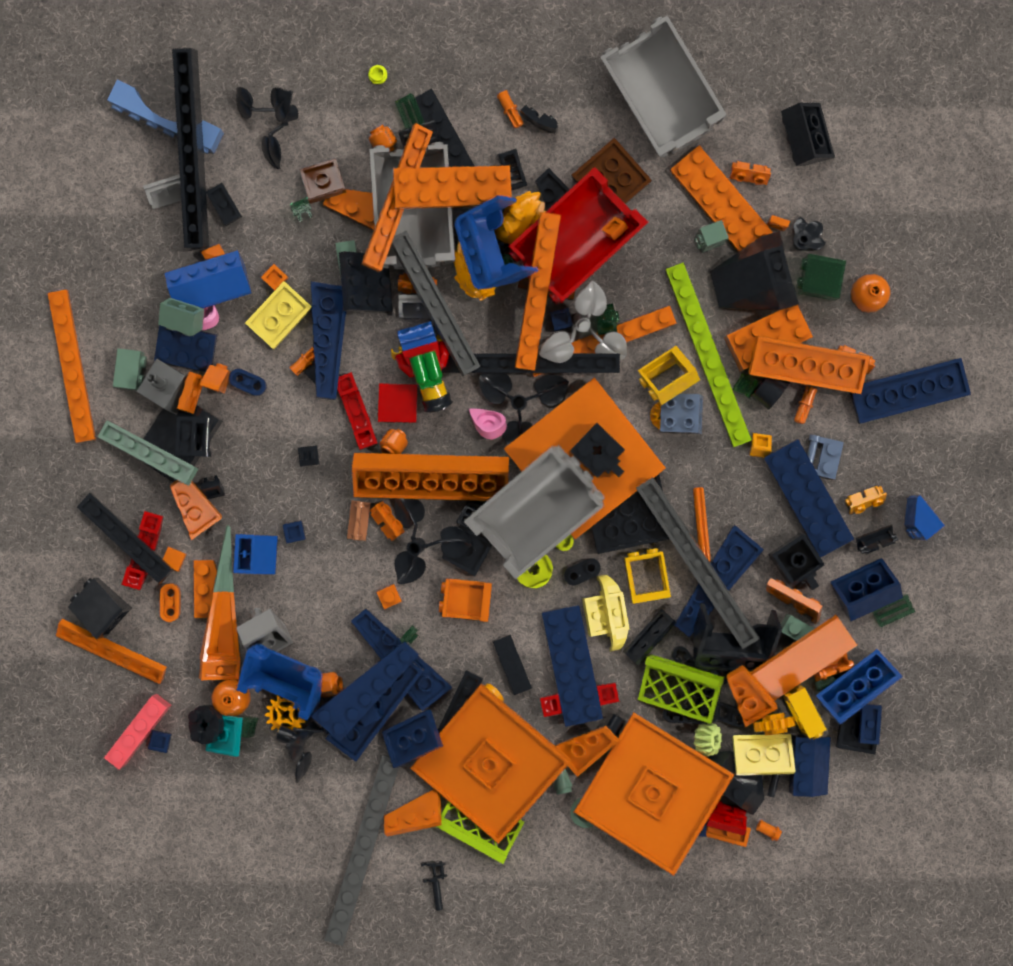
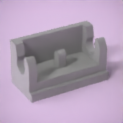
(163, 192)
(411, 307)

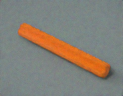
(701, 521)

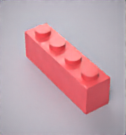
(137, 731)

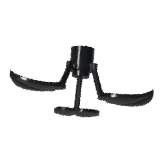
(283, 111)
(497, 386)
(407, 564)
(295, 747)

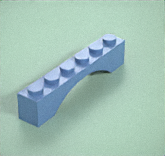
(127, 99)

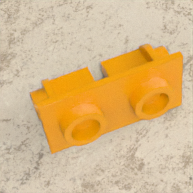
(873, 498)

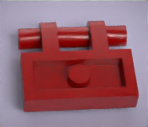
(728, 818)

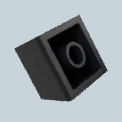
(98, 607)

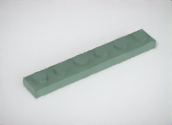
(148, 453)

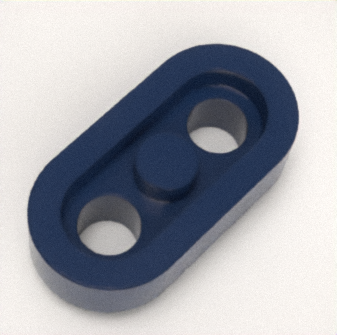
(248, 382)

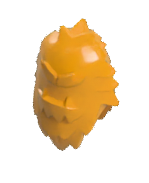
(520, 216)
(464, 279)

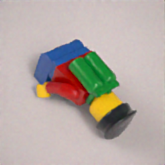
(424, 359)

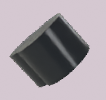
(769, 391)

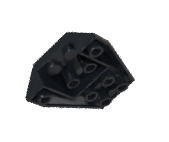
(756, 277)

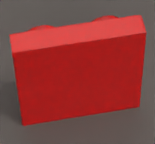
(397, 403)

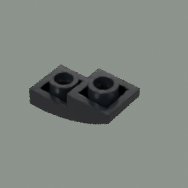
(545, 122)

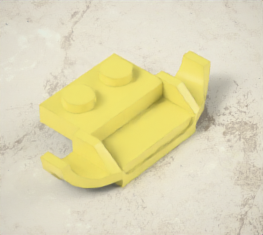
(607, 613)

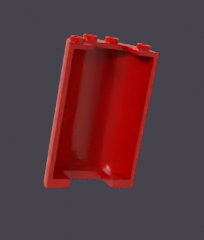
(580, 241)

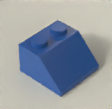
(921, 519)

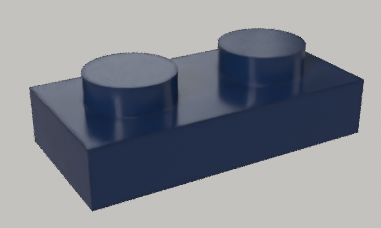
(870, 724)

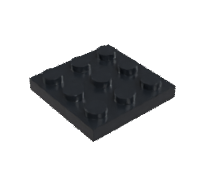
(363, 287)

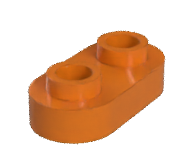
(168, 602)

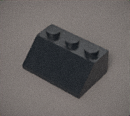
(807, 133)

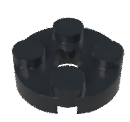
(196, 724)

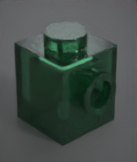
(607, 320)

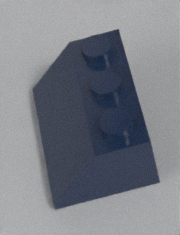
(867, 589)
(811, 766)

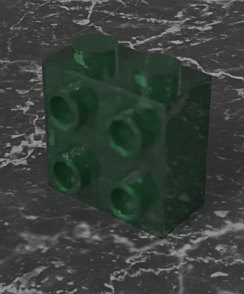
(821, 277)

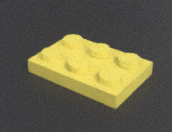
(278, 315)
(763, 754)

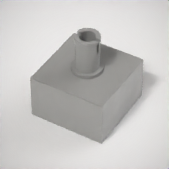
(265, 630)

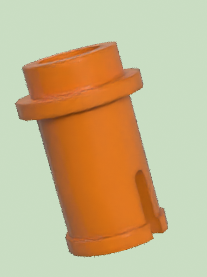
(769, 830)

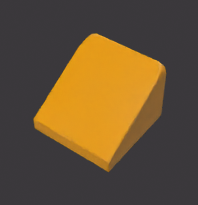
(761, 445)

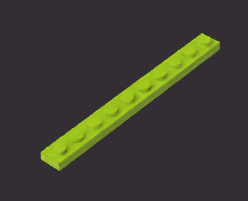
(708, 355)

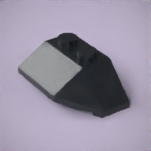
(743, 789)

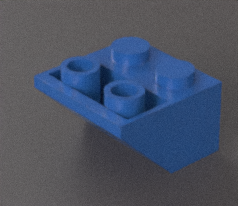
(255, 554)

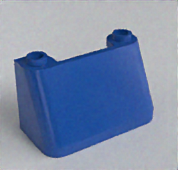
(283, 677)

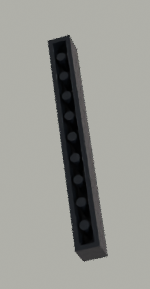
(190, 147)

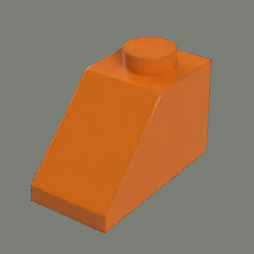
(216, 378)

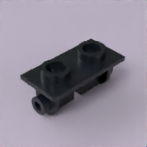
(868, 542)

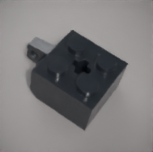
(597, 463)
(808, 562)

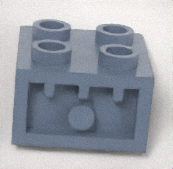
(682, 414)

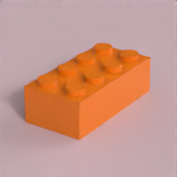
(782, 325)

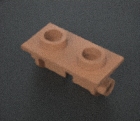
(358, 520)

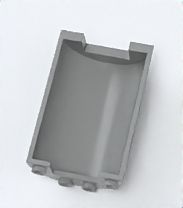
(664, 87)
(428, 227)
(537, 509)

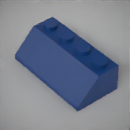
(210, 281)
(858, 686)

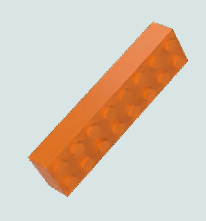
(428, 476)

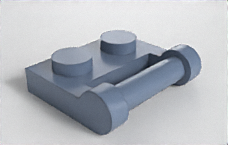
(829, 455)

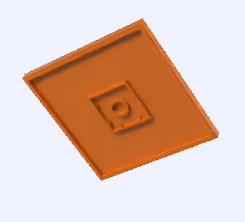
(569, 424)
(491, 764)
(654, 793)

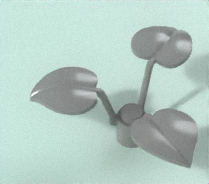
(588, 301)

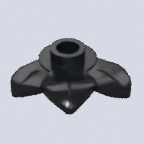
(810, 233)

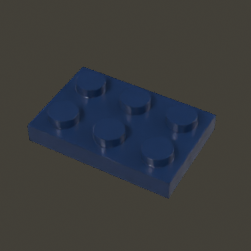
(186, 351)
(412, 739)

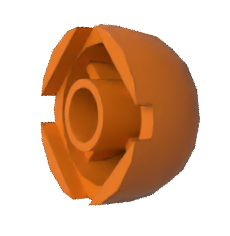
(864, 297)
(239, 700)

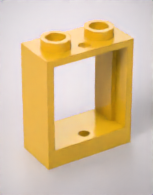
(660, 365)
(648, 596)
(804, 712)

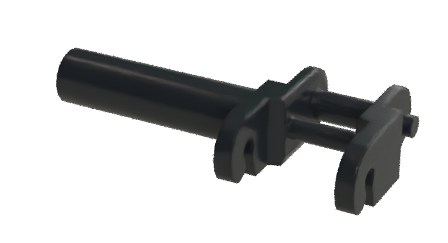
(435, 882)

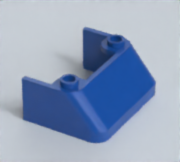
(481, 247)

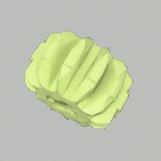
(707, 739)

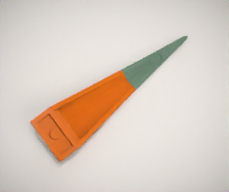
(220, 644)

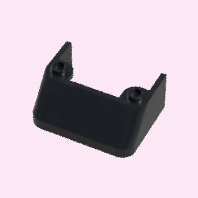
(724, 652)

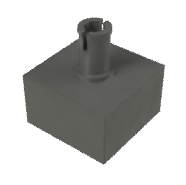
(163, 386)

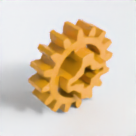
(280, 708)
(774, 724)

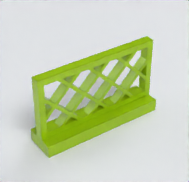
(684, 672)
(474, 840)

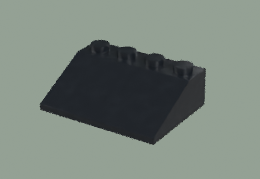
(164, 433)

